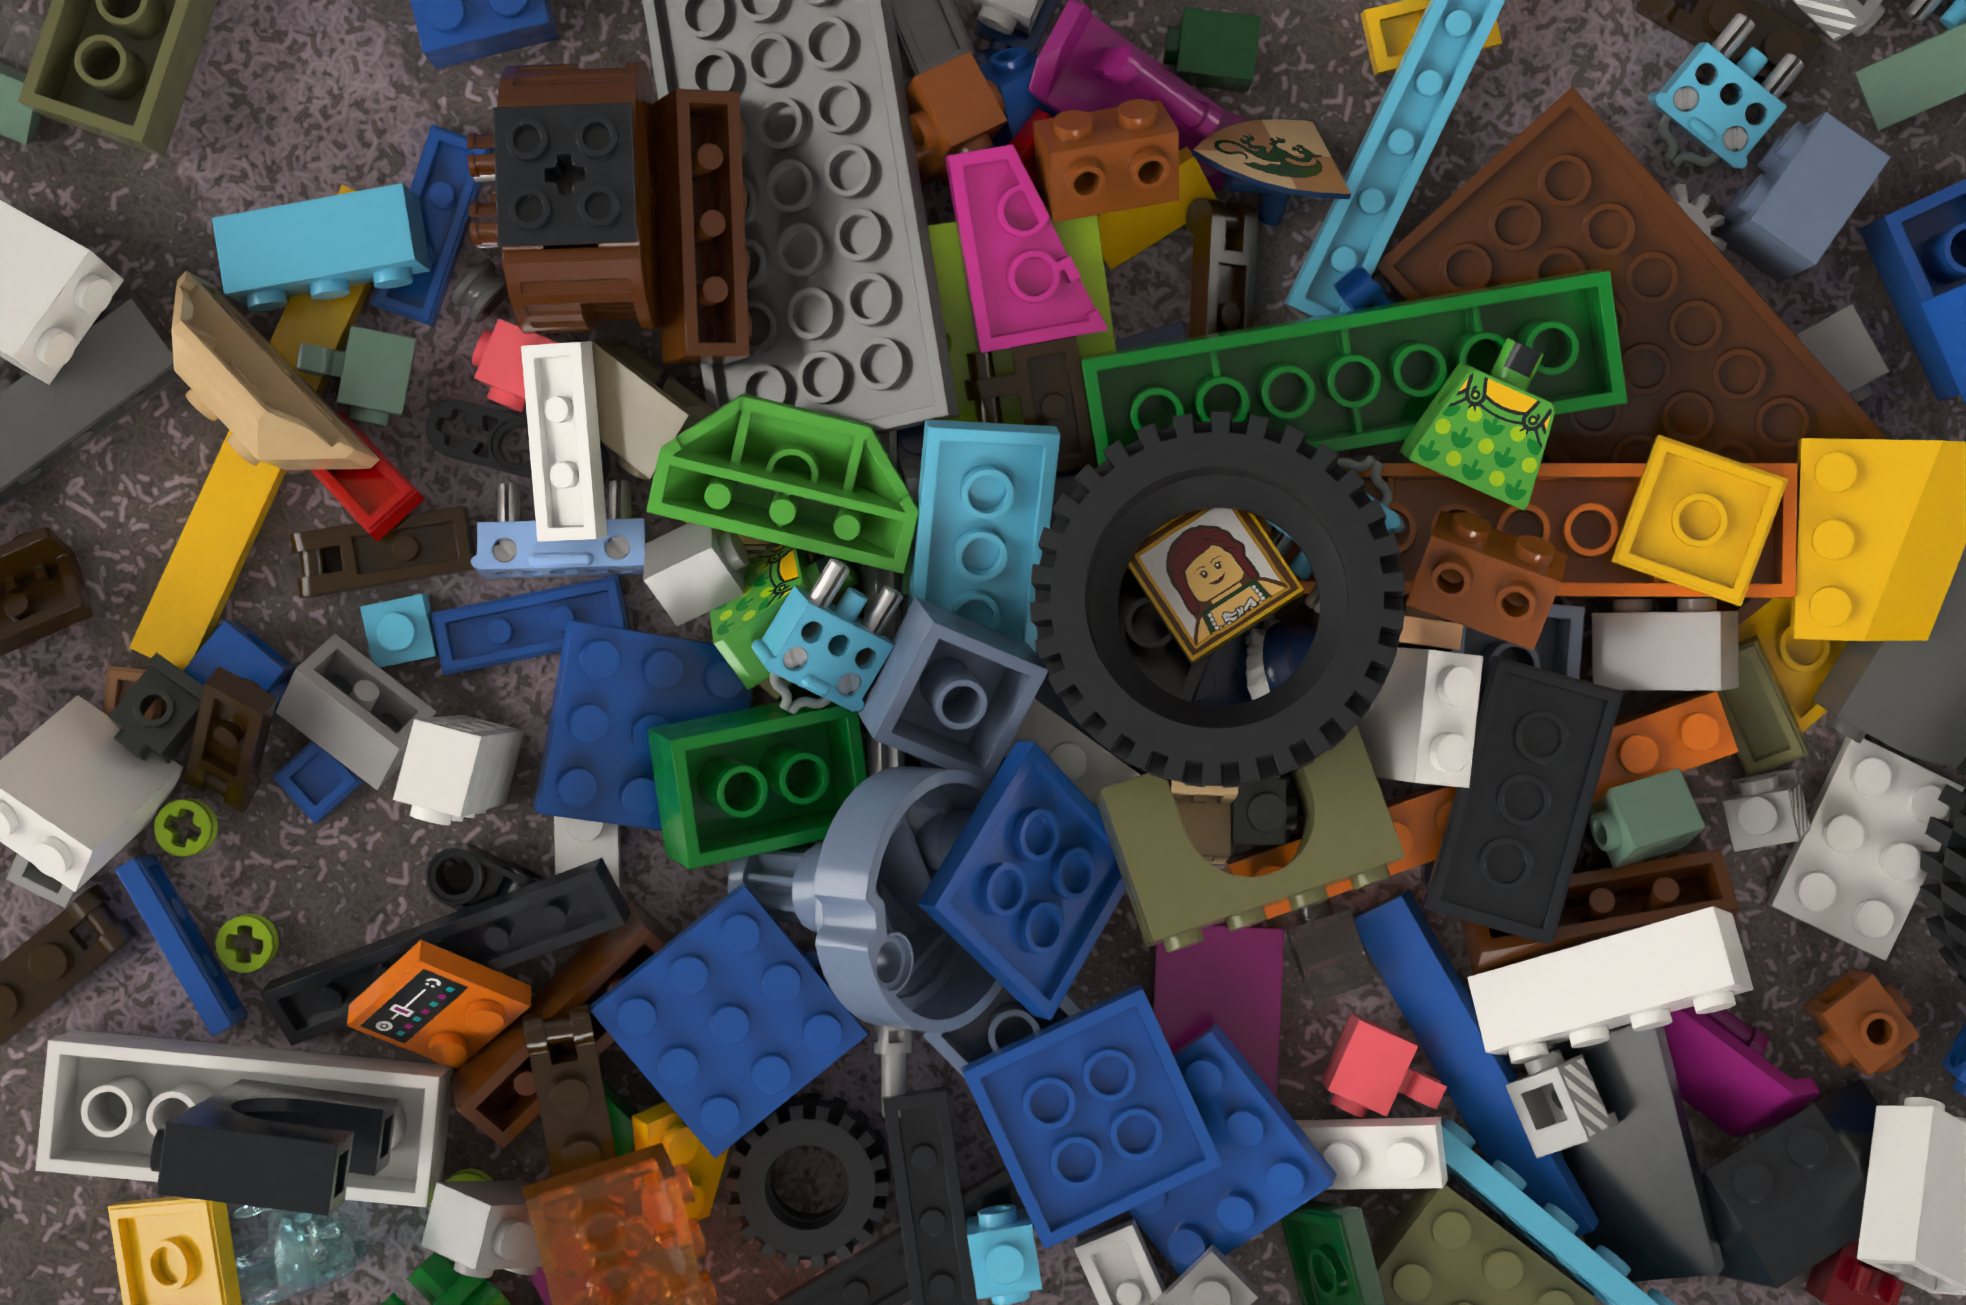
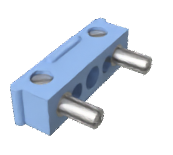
(513, 551)

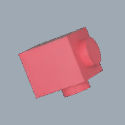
(500, 363)

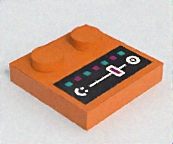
(439, 1005)

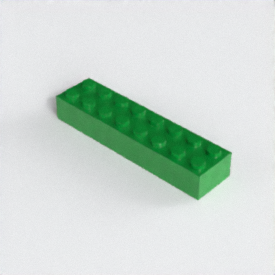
(1365, 370)

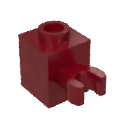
(1849, 1281)

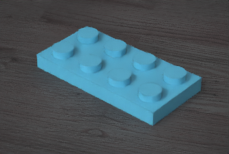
(981, 520)

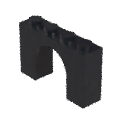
(274, 1146)

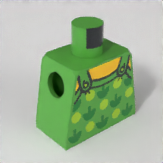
(1487, 427)
(766, 587)

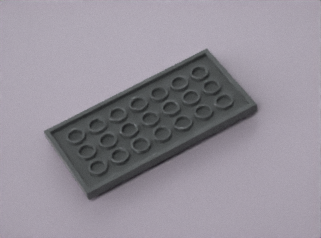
(833, 205)

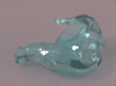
(299, 1255)

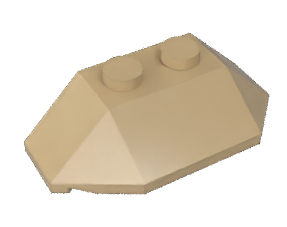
(254, 389)

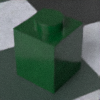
(1213, 49)

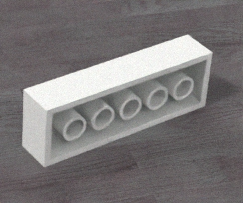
(117, 1090)

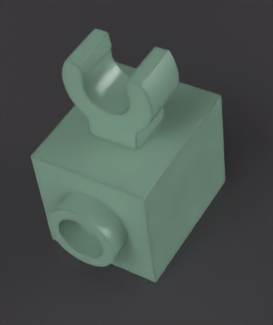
(371, 372)
(1645, 818)

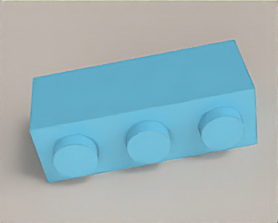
(322, 247)

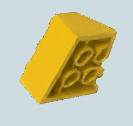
(1876, 536)

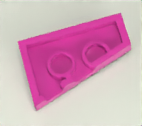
(1012, 259)

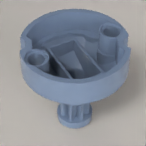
(862, 897)

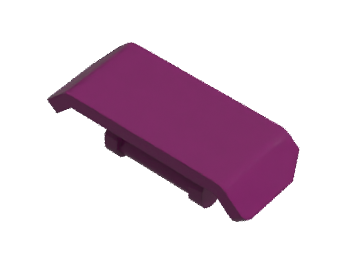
(1098, 69)
(1725, 1074)

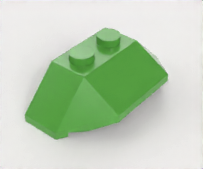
(789, 482)

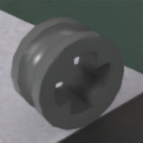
(481, 291)

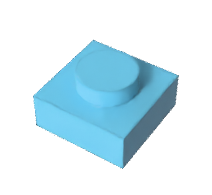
(400, 630)

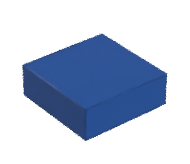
(317, 781)

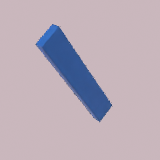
(1450, 1035)

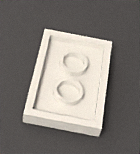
(1864, 848)

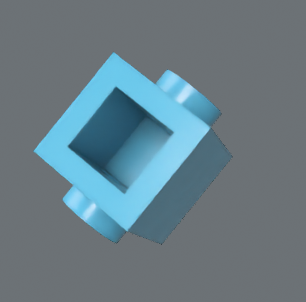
(1003, 1254)

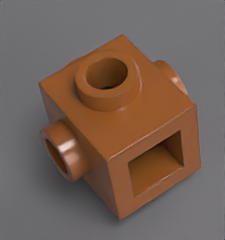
(1863, 1022)

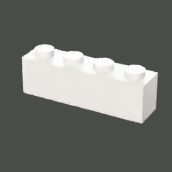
(457, 767)
(1610, 984)

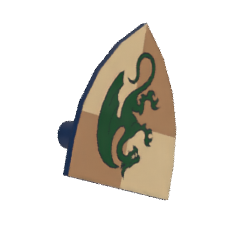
(1273, 160)

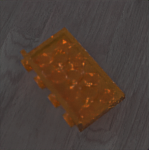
(620, 1233)

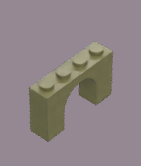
(1180, 892)

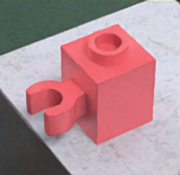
(1373, 1067)

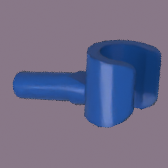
(1360, 290)

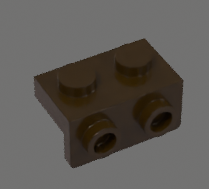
(39, 589)

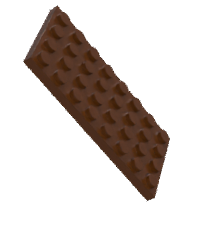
(1694, 335)

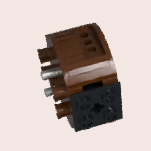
(572, 195)

